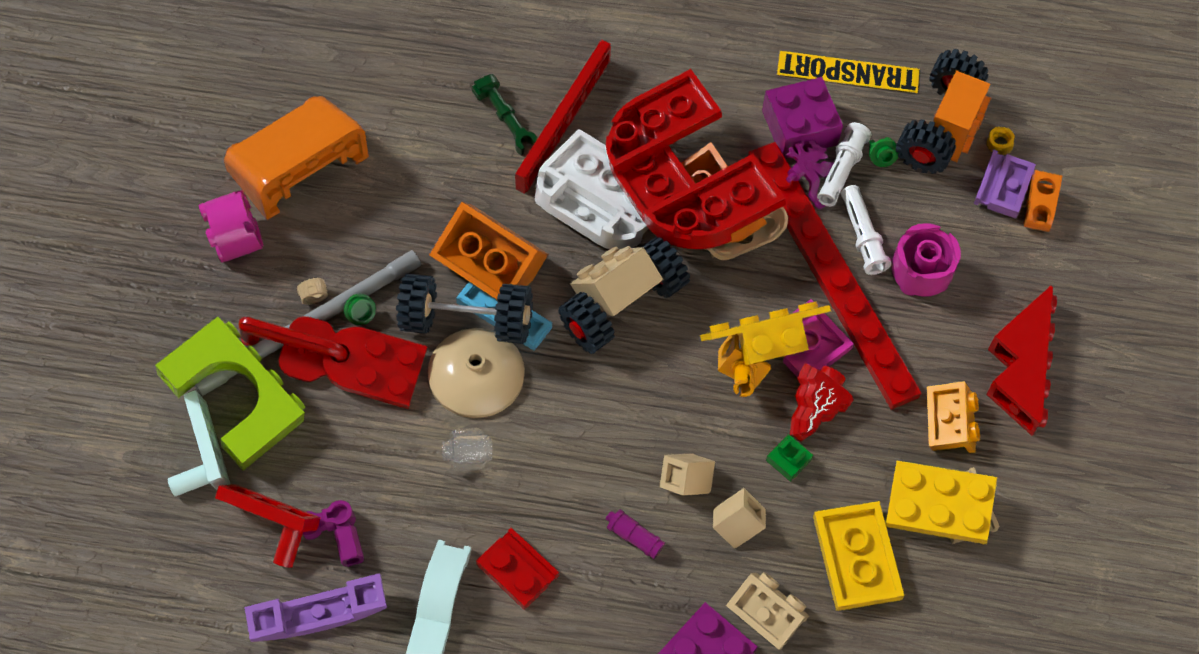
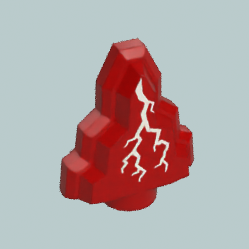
(818, 400)

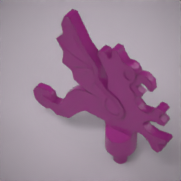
(807, 166)

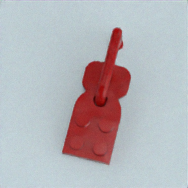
(376, 366)

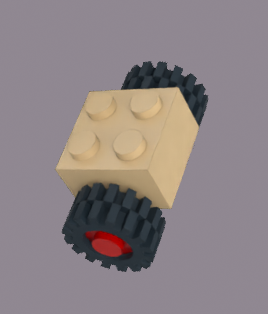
(617, 283)

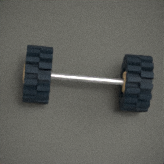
(418, 304)

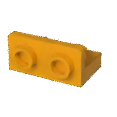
(952, 417)

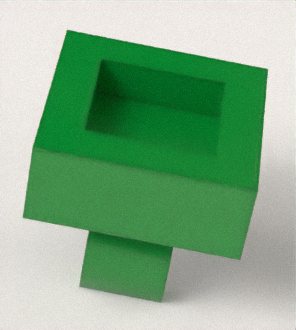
(789, 457)

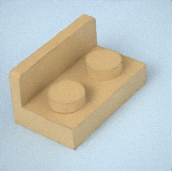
(768, 609)

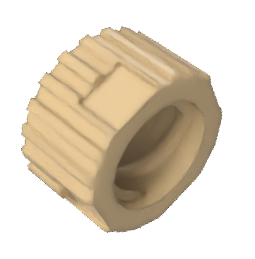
(312, 291)

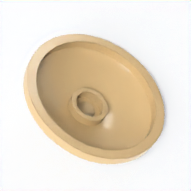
(475, 389)

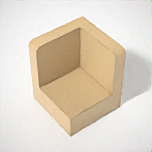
(687, 474)
(739, 518)

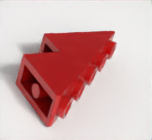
(1025, 353)

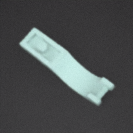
(438, 599)

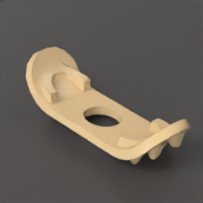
(775, 226)

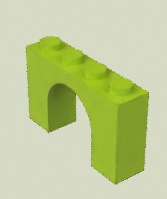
(219, 349)

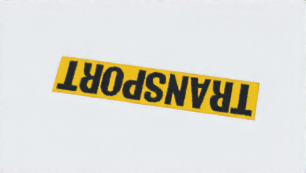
(848, 71)

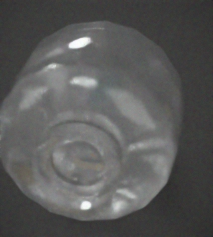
(467, 449)

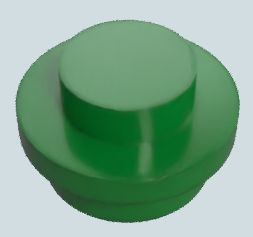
(359, 309)

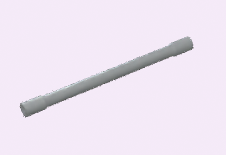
(393, 271)

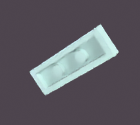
(213, 467)

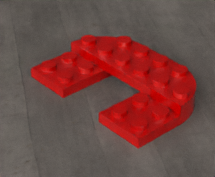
(658, 184)

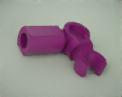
(340, 518)

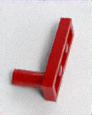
(293, 519)

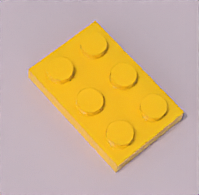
(941, 502)
(858, 556)

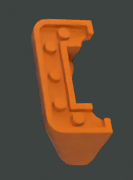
(294, 150)

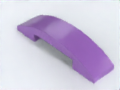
(316, 612)

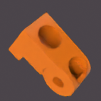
(1042, 200)

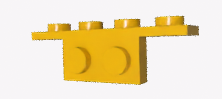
(772, 337)

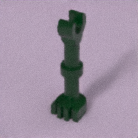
(487, 87)

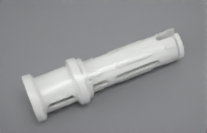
(848, 153)
(868, 240)

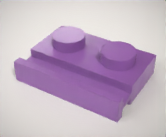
(1005, 184)

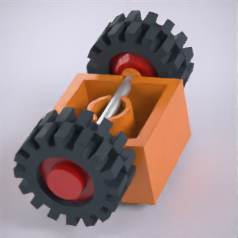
(957, 118)

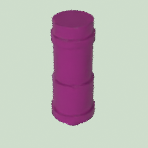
(634, 533)

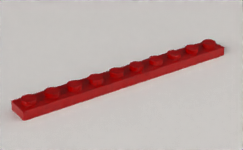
(840, 285)

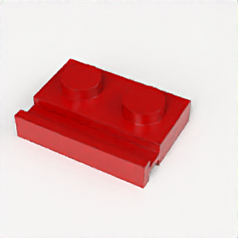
(517, 568)

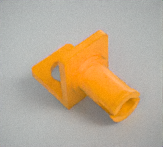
(733, 365)

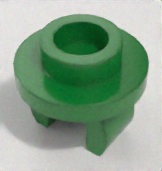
(883, 152)

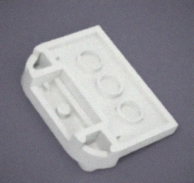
(584, 194)

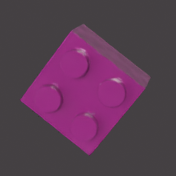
(802, 114)

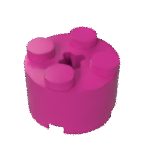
(231, 226)
(925, 260)

